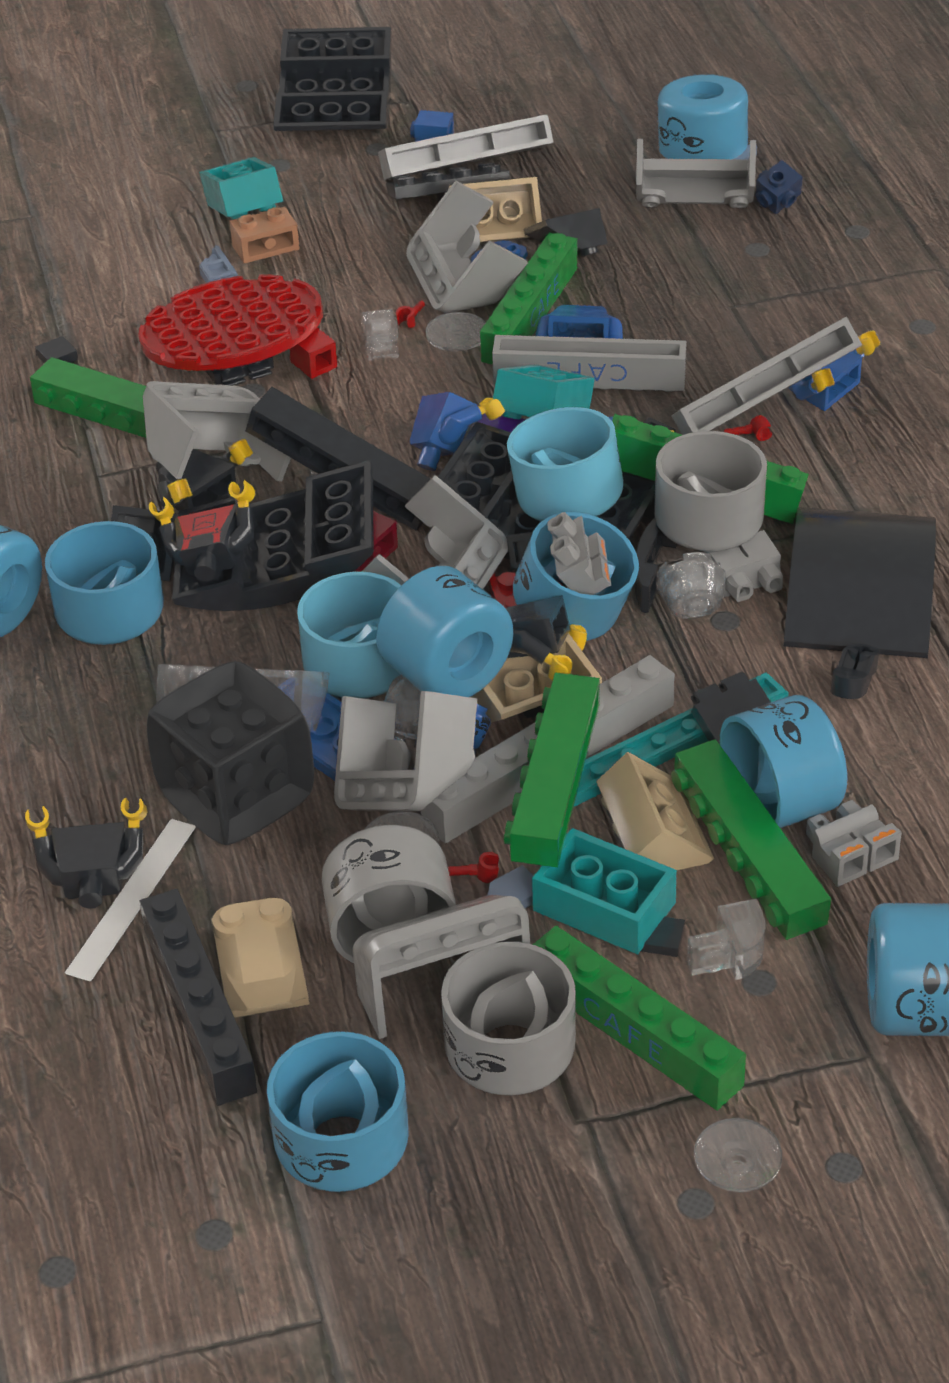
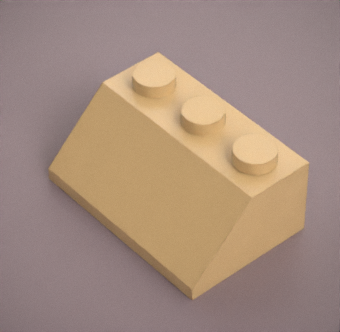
(513, 208)
(522, 682)
(652, 814)

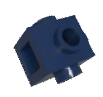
(778, 187)

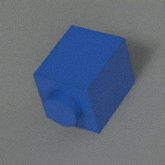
(432, 125)

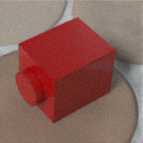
(315, 354)

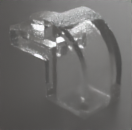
(380, 334)
(734, 945)

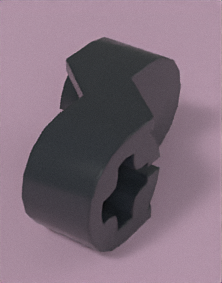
(854, 671)

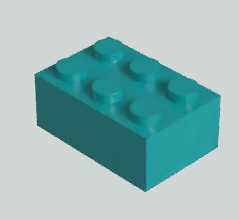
(241, 187)
(539, 389)
(605, 891)

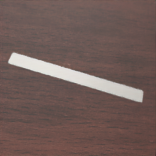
(127, 902)

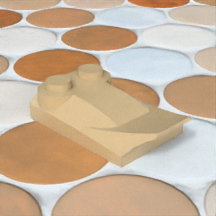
(259, 957)

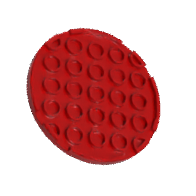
(230, 323)

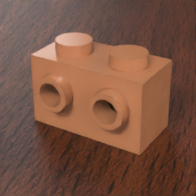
(264, 234)

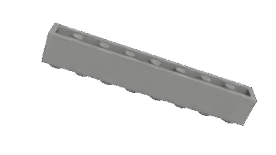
(494, 778)

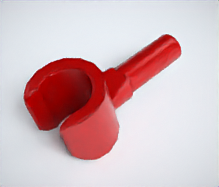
(408, 313)
(758, 426)
(485, 870)

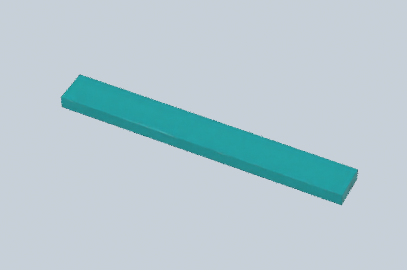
(657, 743)

